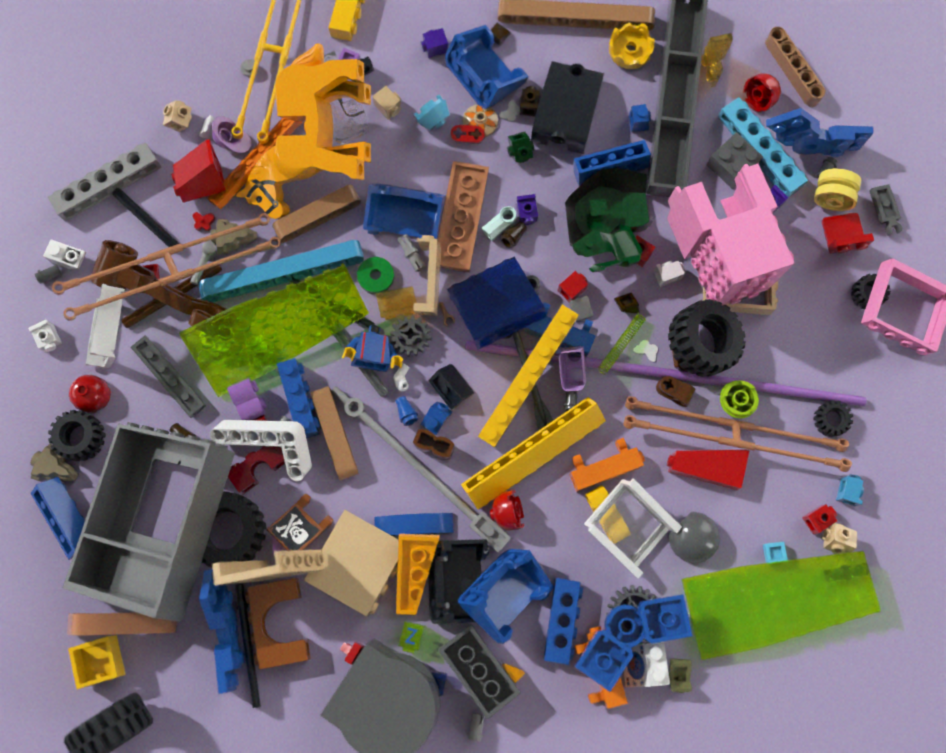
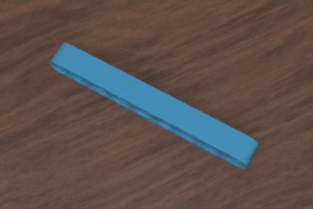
(271, 273)

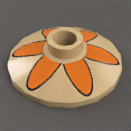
(488, 123)

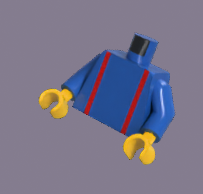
(372, 351)

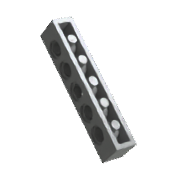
(99, 191)

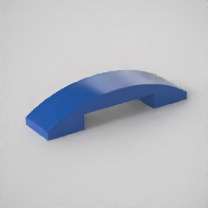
(415, 523)

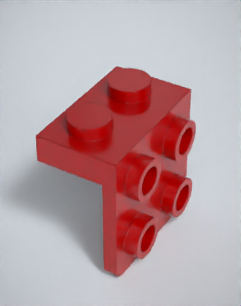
(845, 233)

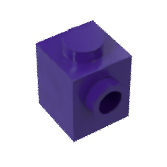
(434, 42)

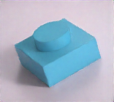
(774, 552)

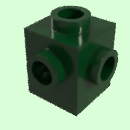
(520, 147)

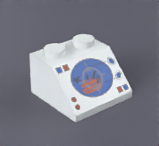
(647, 666)

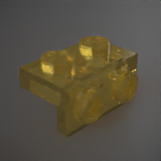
(396, 302)

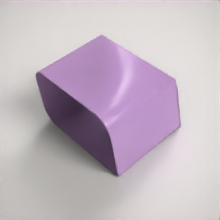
(567, 382)

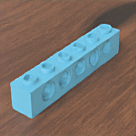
(773, 171)

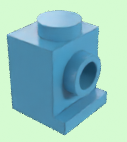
(850, 490)

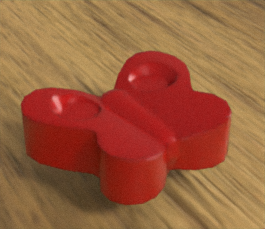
(203, 221)

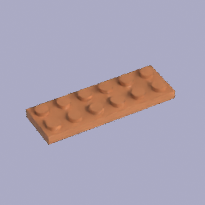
(461, 215)

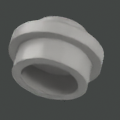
(247, 67)

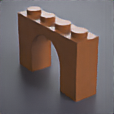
(261, 600)

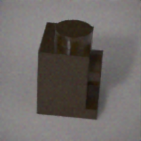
(529, 101)

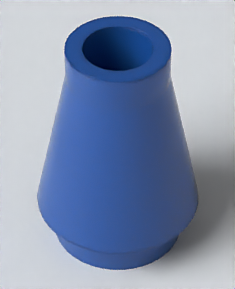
(406, 412)

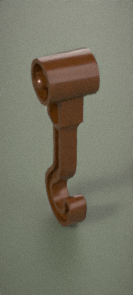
(116, 253)

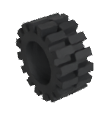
(858, 290)
(841, 410)

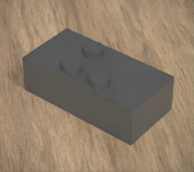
(479, 671)

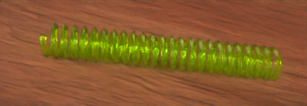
(605, 361)

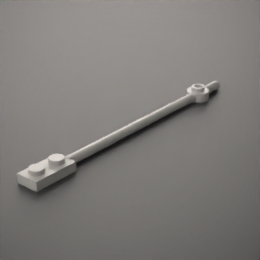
(481, 523)

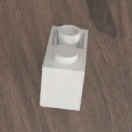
(64, 255)

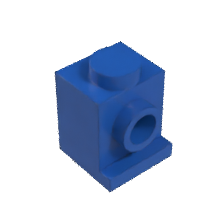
(639, 118)

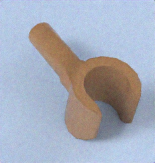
(446, 315)

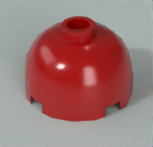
(762, 92)
(89, 393)
(507, 511)

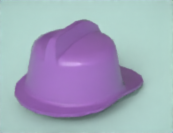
(224, 138)

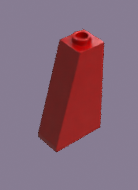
(715, 467)

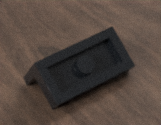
(450, 386)

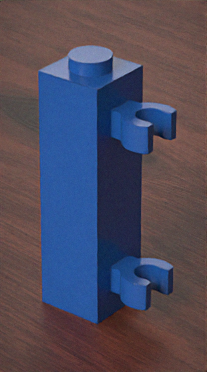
(575, 337)

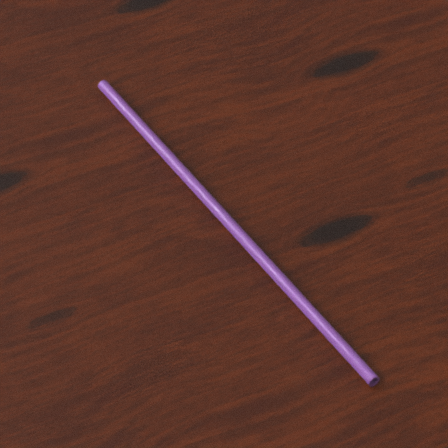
(685, 376)

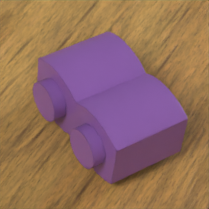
(247, 400)

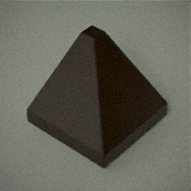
(500, 33)
(627, 303)

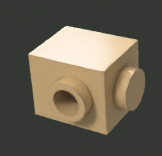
(387, 102)

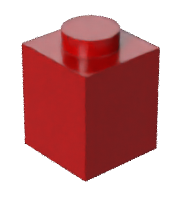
(573, 286)

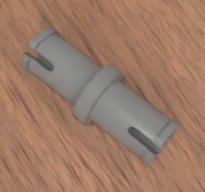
(411, 253)

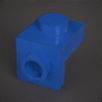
(436, 417)

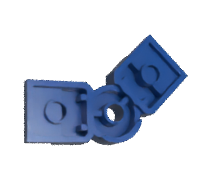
(807, 138)
(222, 617)
(611, 648)

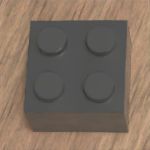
(731, 157)

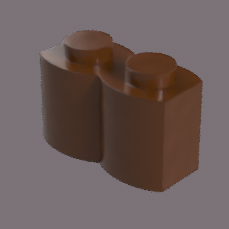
(429, 443)

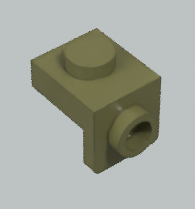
(680, 675)

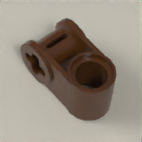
(678, 391)

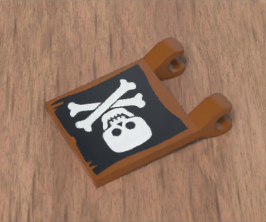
(296, 528)

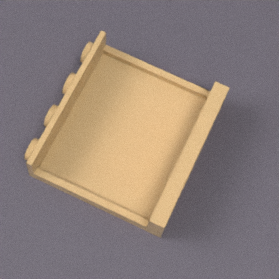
(432, 245)
(287, 564)
(356, 564)

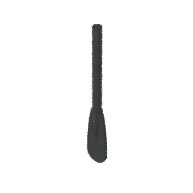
(541, 412)

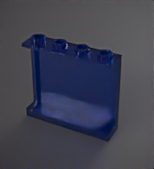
(496, 302)

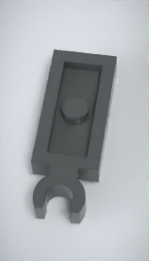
(886, 208)

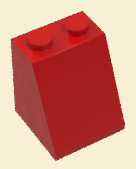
(198, 174)

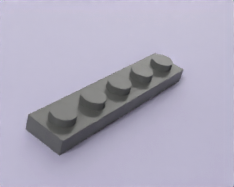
(168, 376)

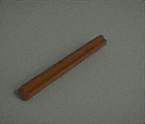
(155, 304)

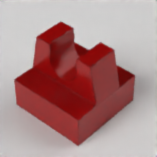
(352, 651)

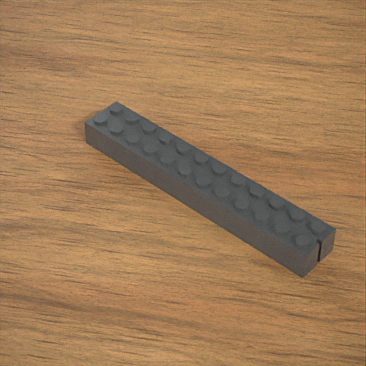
(677, 97)

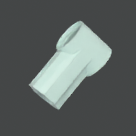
(499, 224)

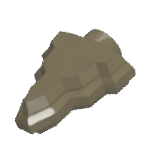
(232, 240)
(51, 465)

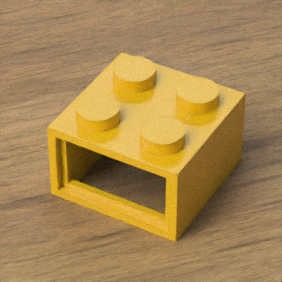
(96, 661)

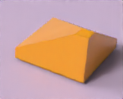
(513, 672)

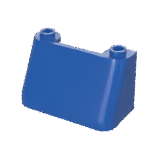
(480, 67)
(403, 211)
(505, 592)

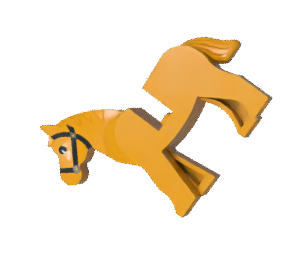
(305, 95)

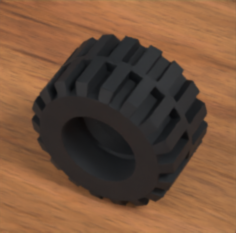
(63, 428)

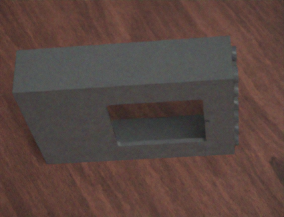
(135, 568)

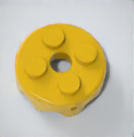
(631, 35)

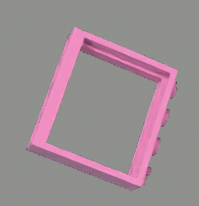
(920, 281)

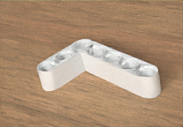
(286, 434)

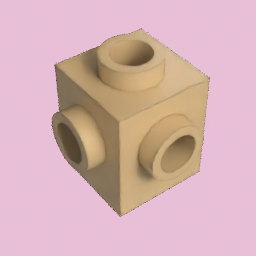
(177, 115)
(839, 539)

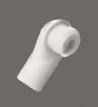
(399, 378)

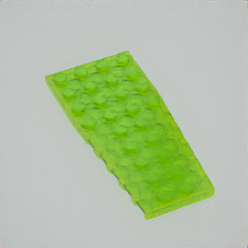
(273, 328)
(777, 601)

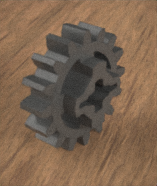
(403, 334)

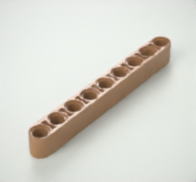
(574, 14)

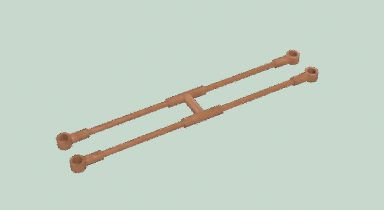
(166, 254)
(840, 444)

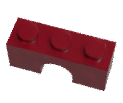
(243, 474)

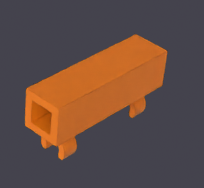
(607, 468)
(617, 695)

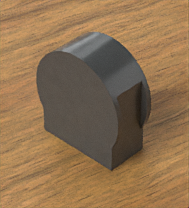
(385, 702)

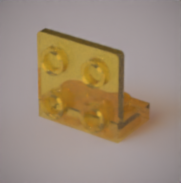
(713, 54)

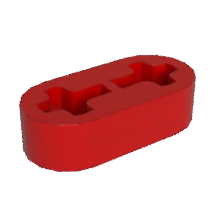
(467, 138)

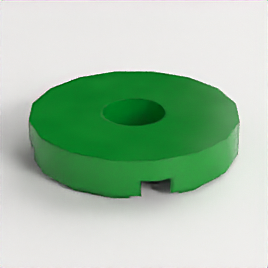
(368, 267)

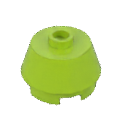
(739, 399)

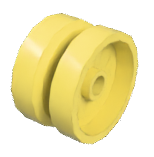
(837, 189)

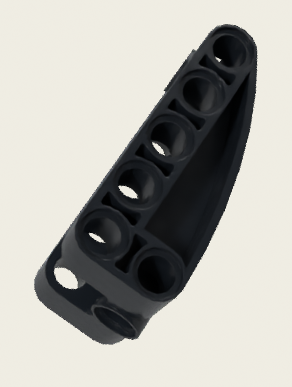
(567, 106)

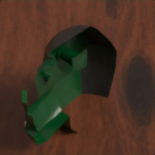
(606, 214)

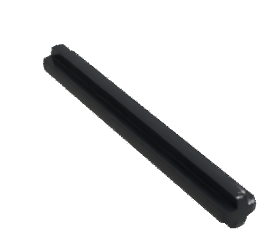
(149, 222)

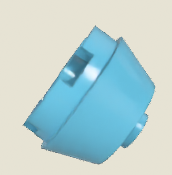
(433, 114)

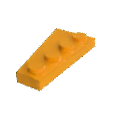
(414, 563)

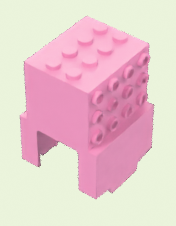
(737, 253)

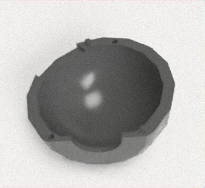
(696, 539)

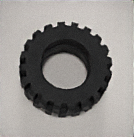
(725, 331)
(252, 531)
(110, 727)

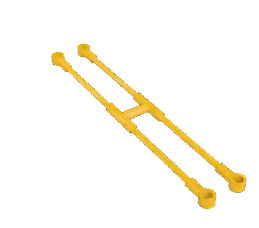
(262, 46)

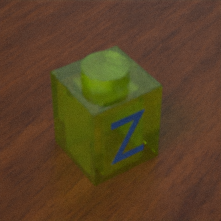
(411, 636)

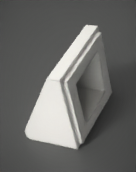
(206, 130)

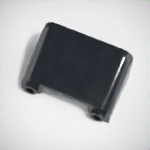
(451, 573)

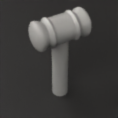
(208, 252)

